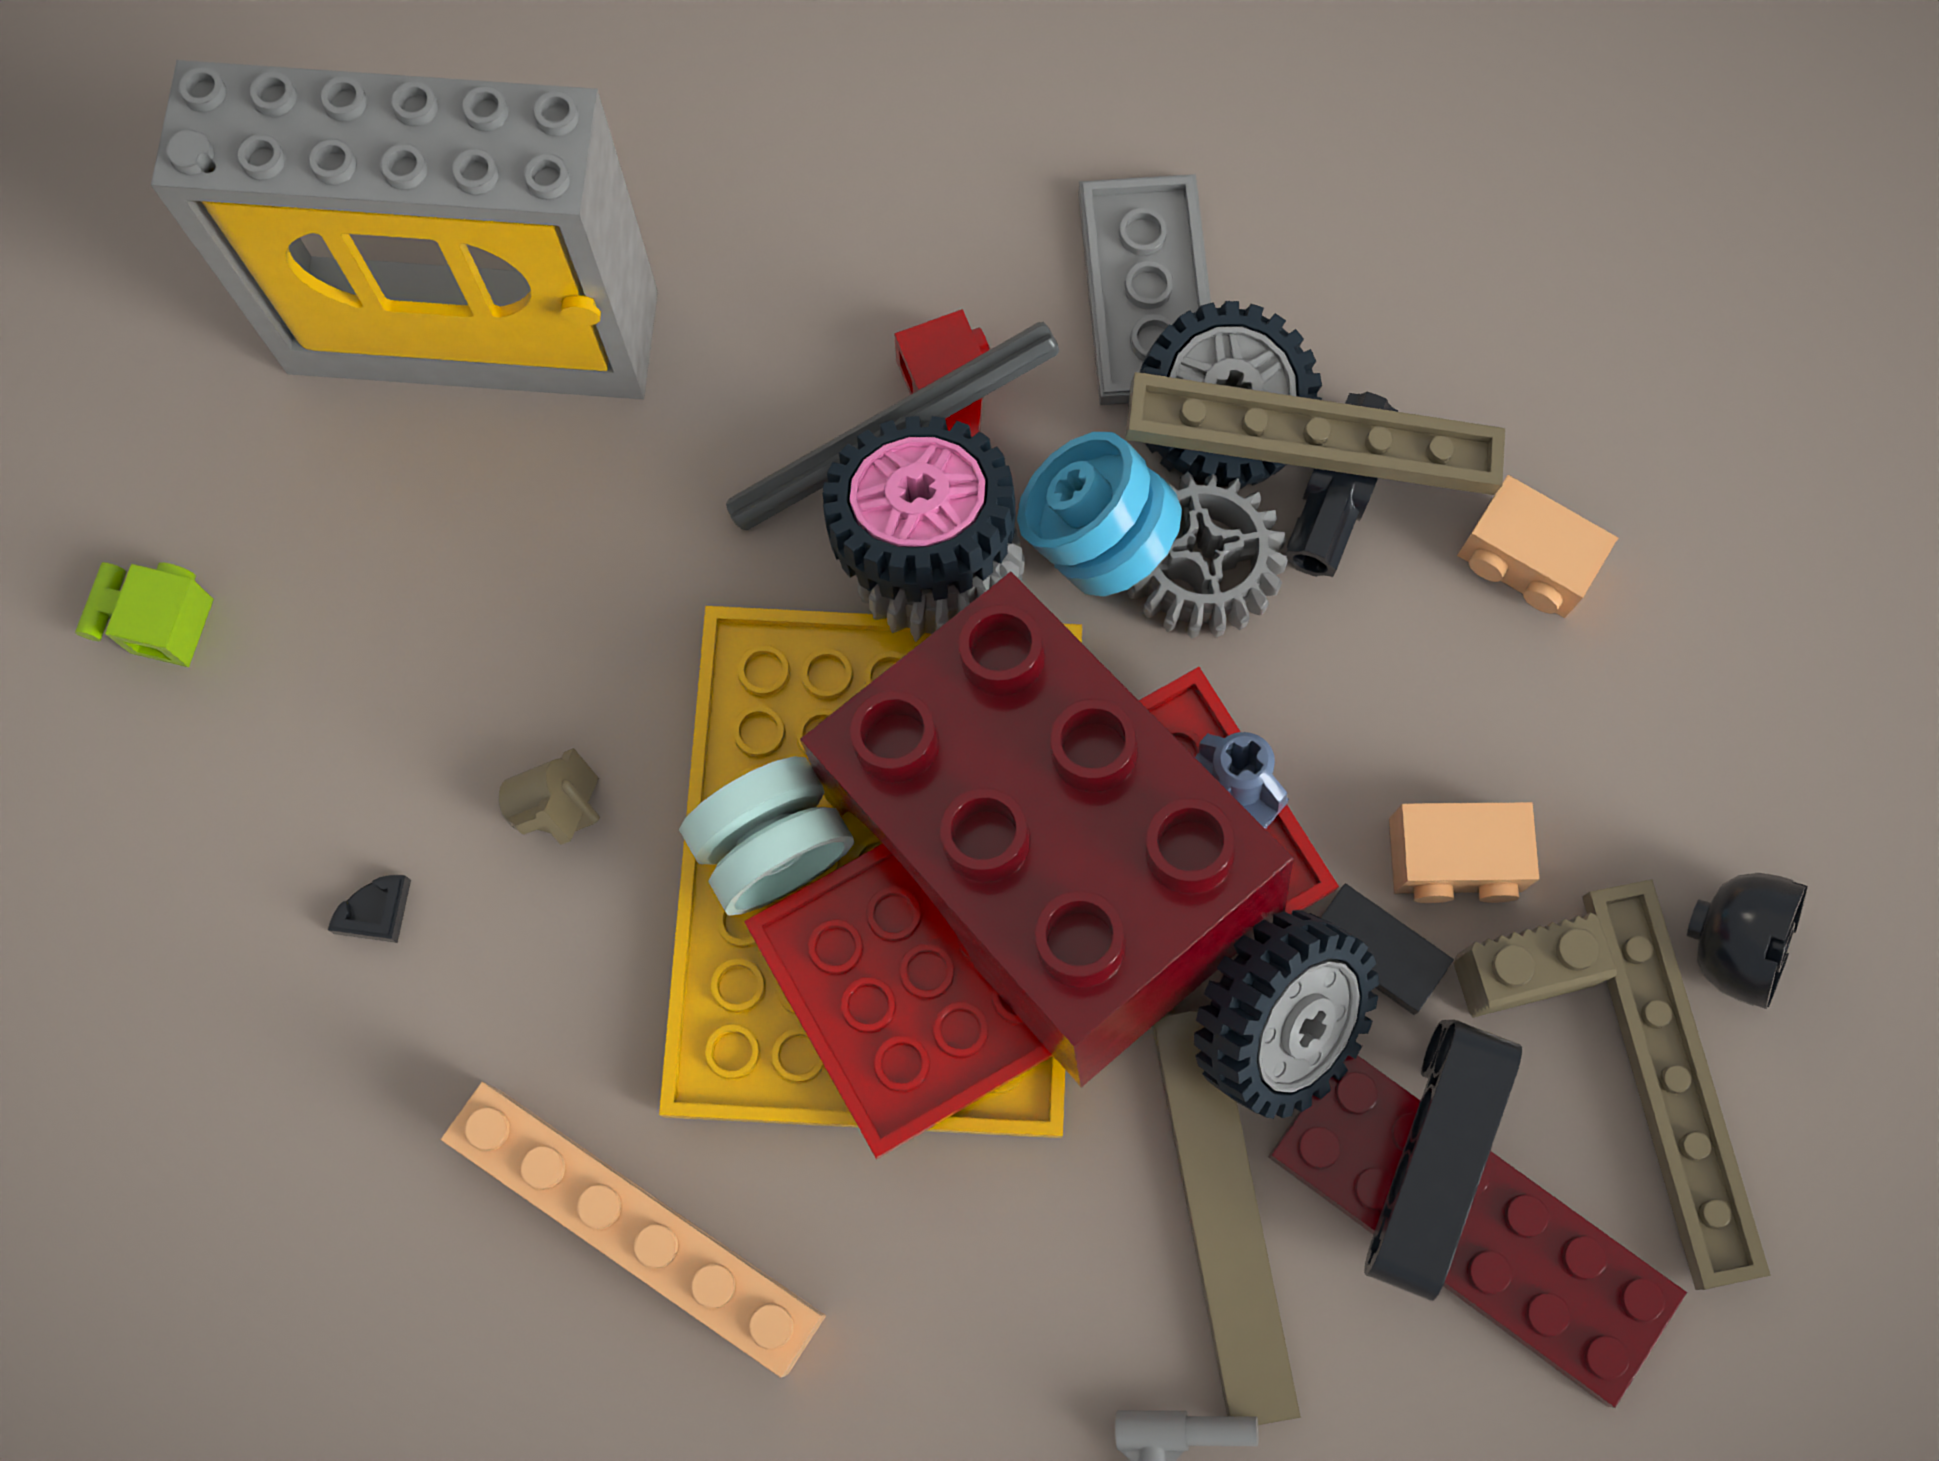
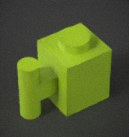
(152, 616)

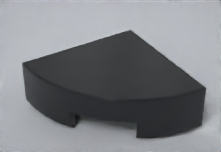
(373, 910)

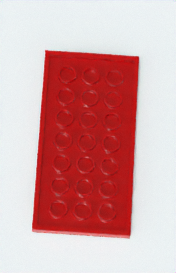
(894, 991)

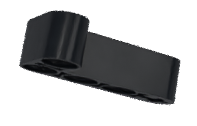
(1443, 1157)

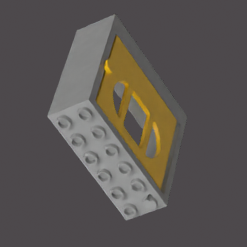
(487, 164)

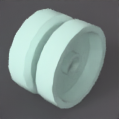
(766, 835)

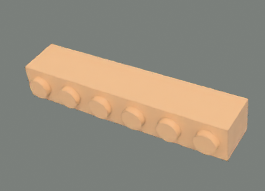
(634, 1229)

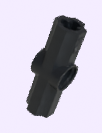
(1331, 510)

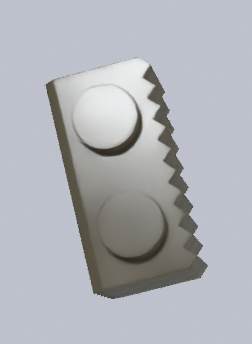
(1534, 965)

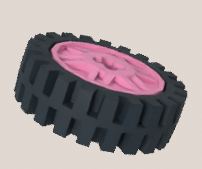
(919, 508)

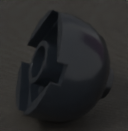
(1747, 934)

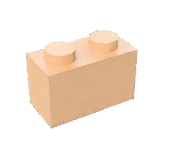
(1537, 548)
(1463, 850)

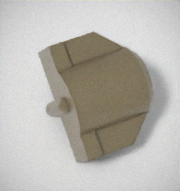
(551, 797)

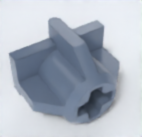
(1245, 769)

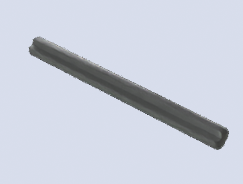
(937, 399)

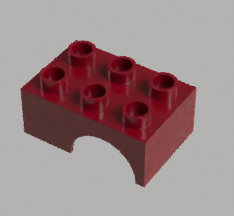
(1051, 824)

